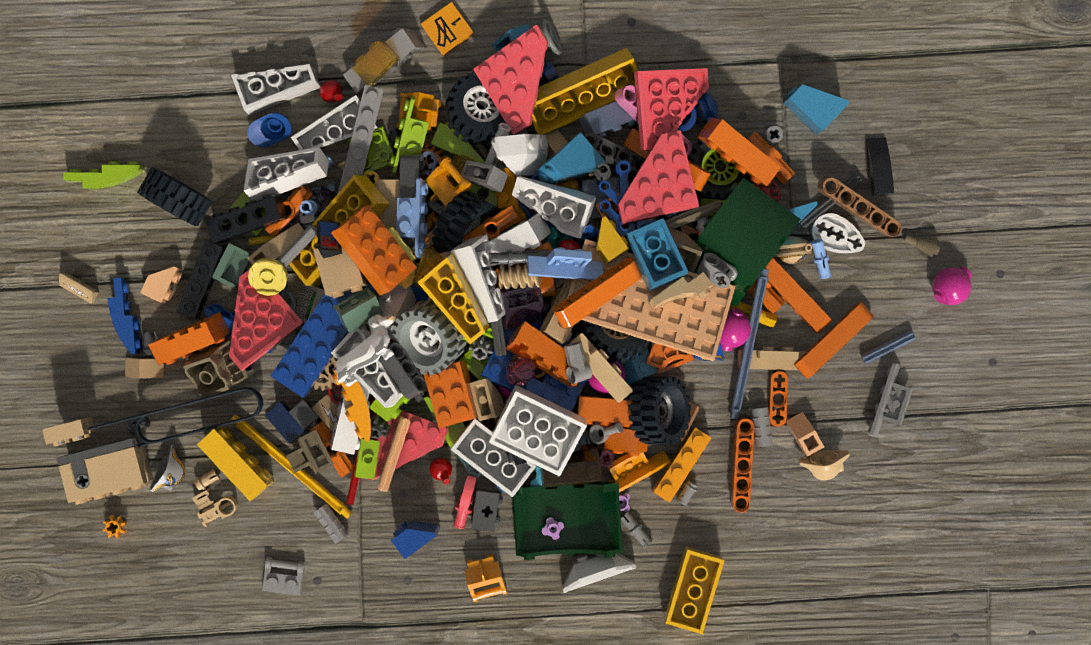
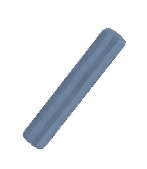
(888, 347)

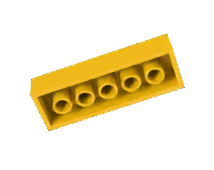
(582, 91)
(353, 196)

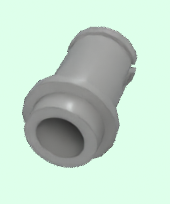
(687, 492)

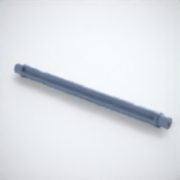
(749, 345)

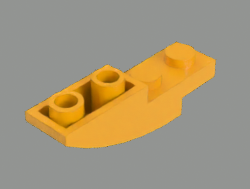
(357, 409)

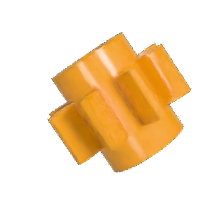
(114, 521)

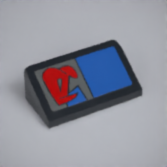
(327, 244)

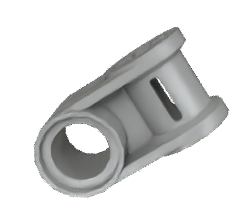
(716, 270)

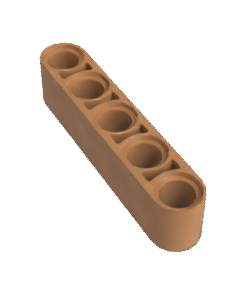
(867, 210)

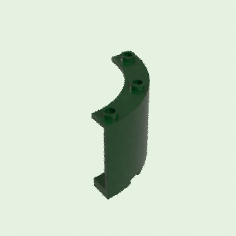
(746, 234)
(588, 516)

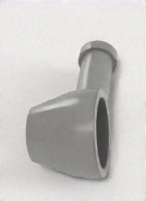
(600, 433)

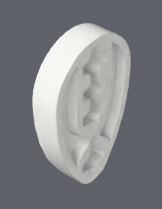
(838, 224)

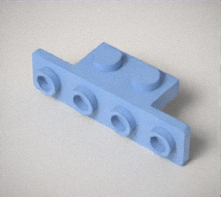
(411, 217)
(565, 264)

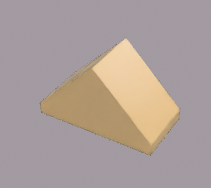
(143, 368)

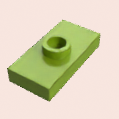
(367, 459)

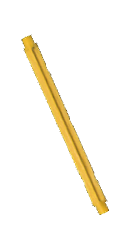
(302, 475)

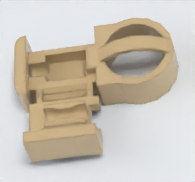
(209, 507)

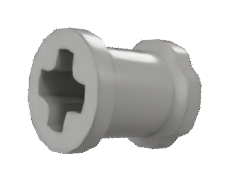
(779, 135)

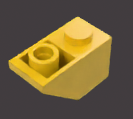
(609, 243)

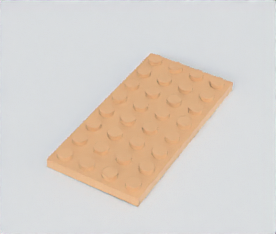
(678, 324)

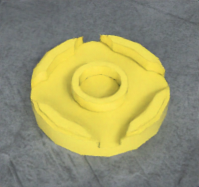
(268, 276)

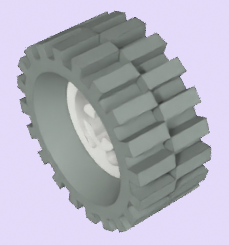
(420, 342)

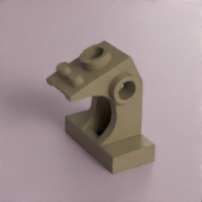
(311, 453)

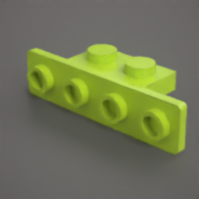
(411, 137)

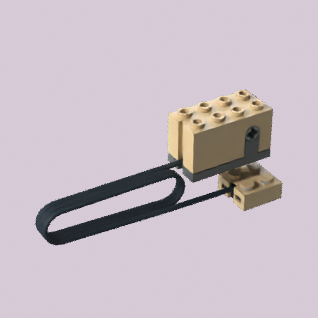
(117, 464)

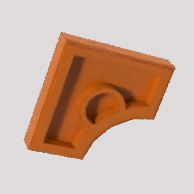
(661, 356)

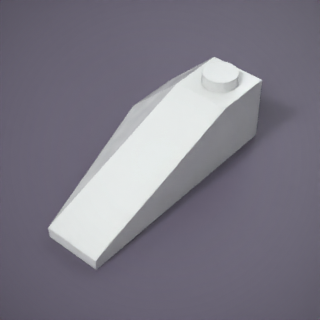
(559, 205)

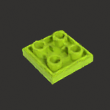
(379, 151)

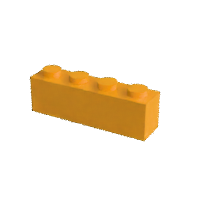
(681, 464)

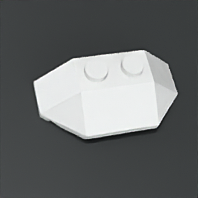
(522, 152)
(595, 568)

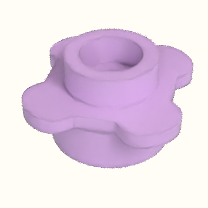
(625, 499)
(552, 523)

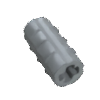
(762, 426)
(331, 523)

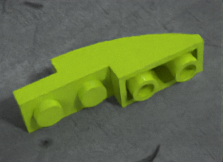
(111, 175)

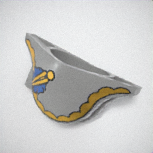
(169, 472)

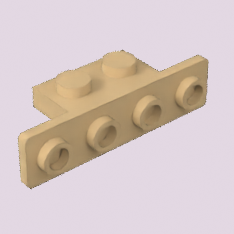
(772, 359)
(606, 374)

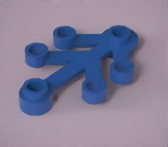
(616, 198)

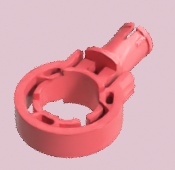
(465, 499)

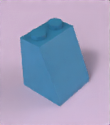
(814, 106)
(571, 161)

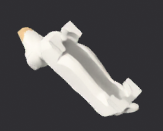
(367, 351)

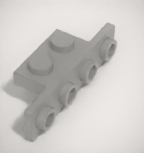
(892, 403)

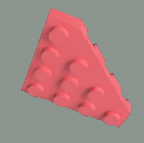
(514, 77)
(665, 100)
(662, 183)
(259, 323)
(420, 439)

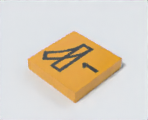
(447, 29)

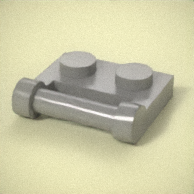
(283, 582)

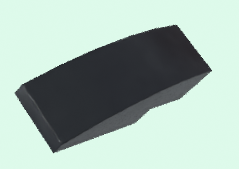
(879, 166)

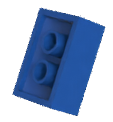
(413, 536)

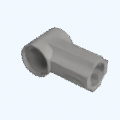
(578, 368)

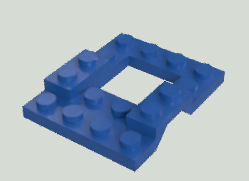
(548, 389)

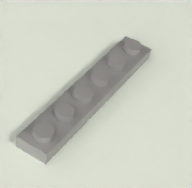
(362, 133)

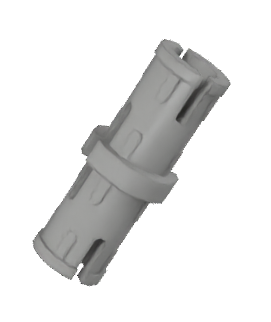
(636, 529)

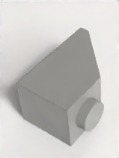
(484, 175)

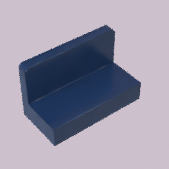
(284, 422)

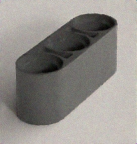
(403, 372)

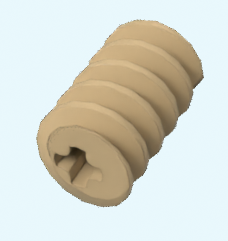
(517, 276)

